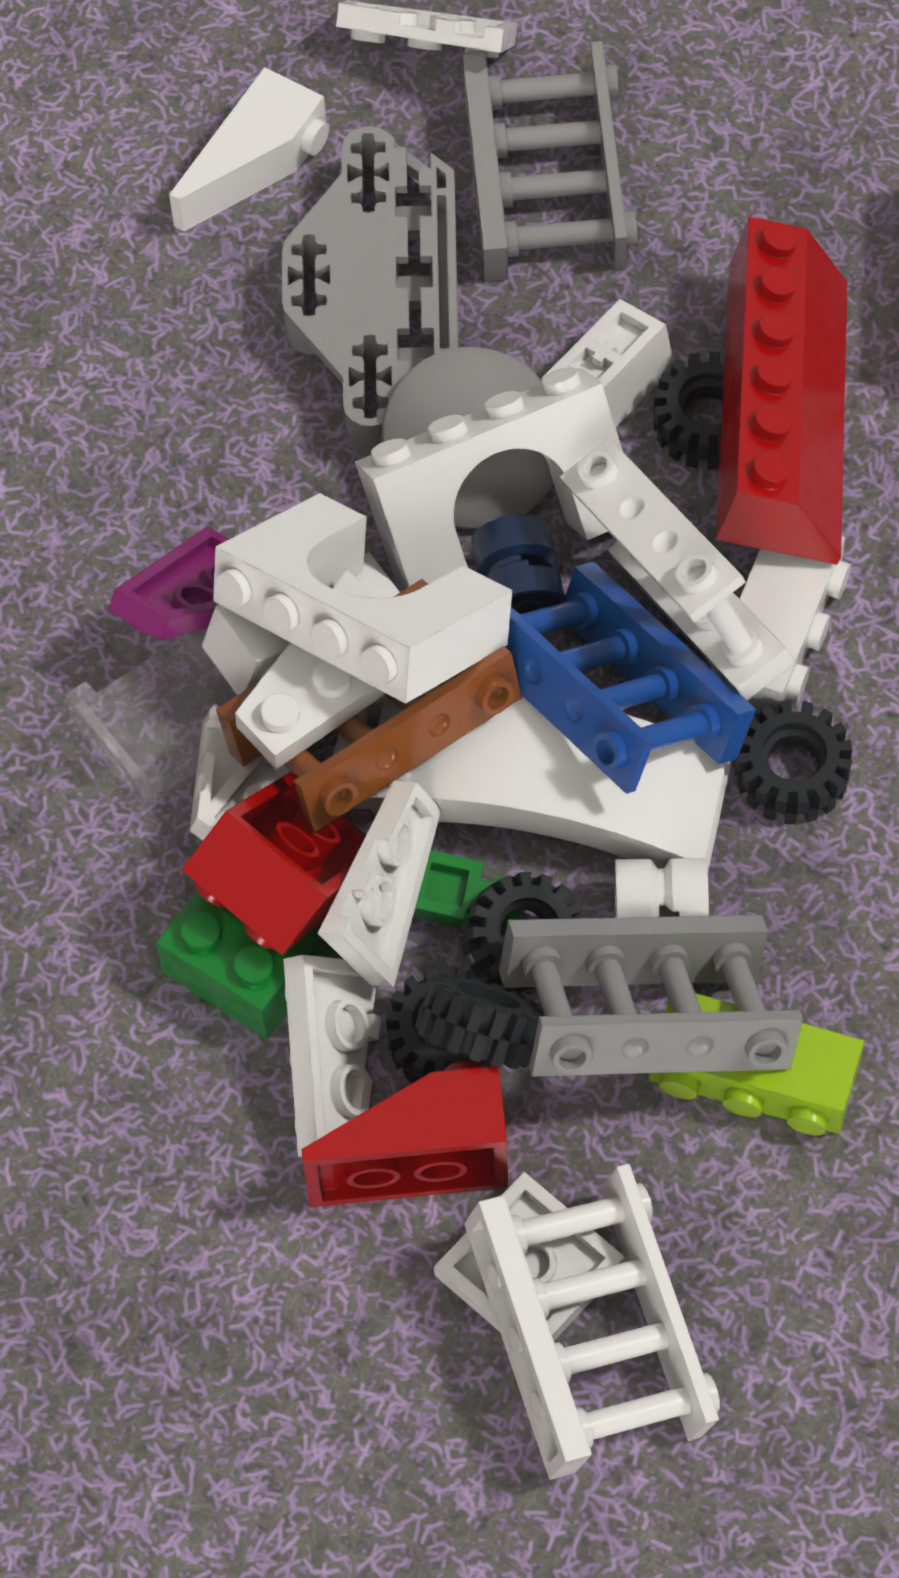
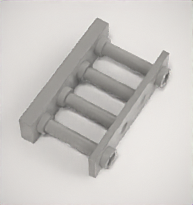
(498, 189)
(639, 953)

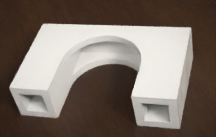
(418, 479)
(399, 644)

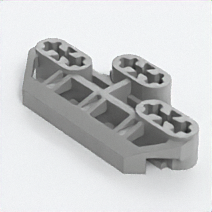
(357, 278)

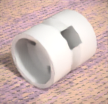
(669, 891)

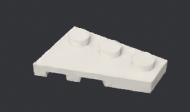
(426, 28)
(303, 698)
(382, 886)
(329, 1042)

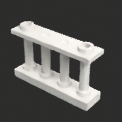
(677, 569)
(545, 1366)

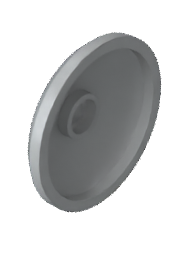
(460, 384)

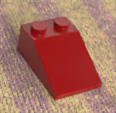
(273, 866)
(419, 1142)

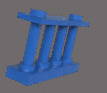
(646, 655)

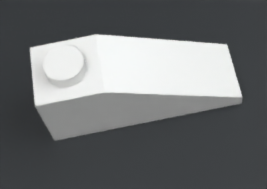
(253, 148)

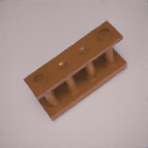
(393, 747)

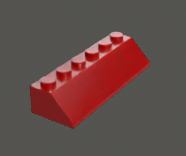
(783, 395)

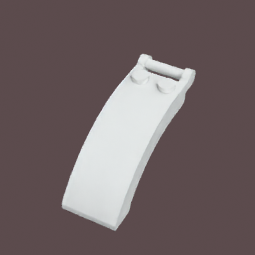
(535, 780)

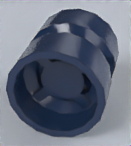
(521, 557)

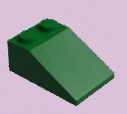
(226, 967)

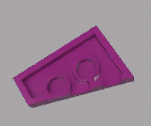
(174, 591)

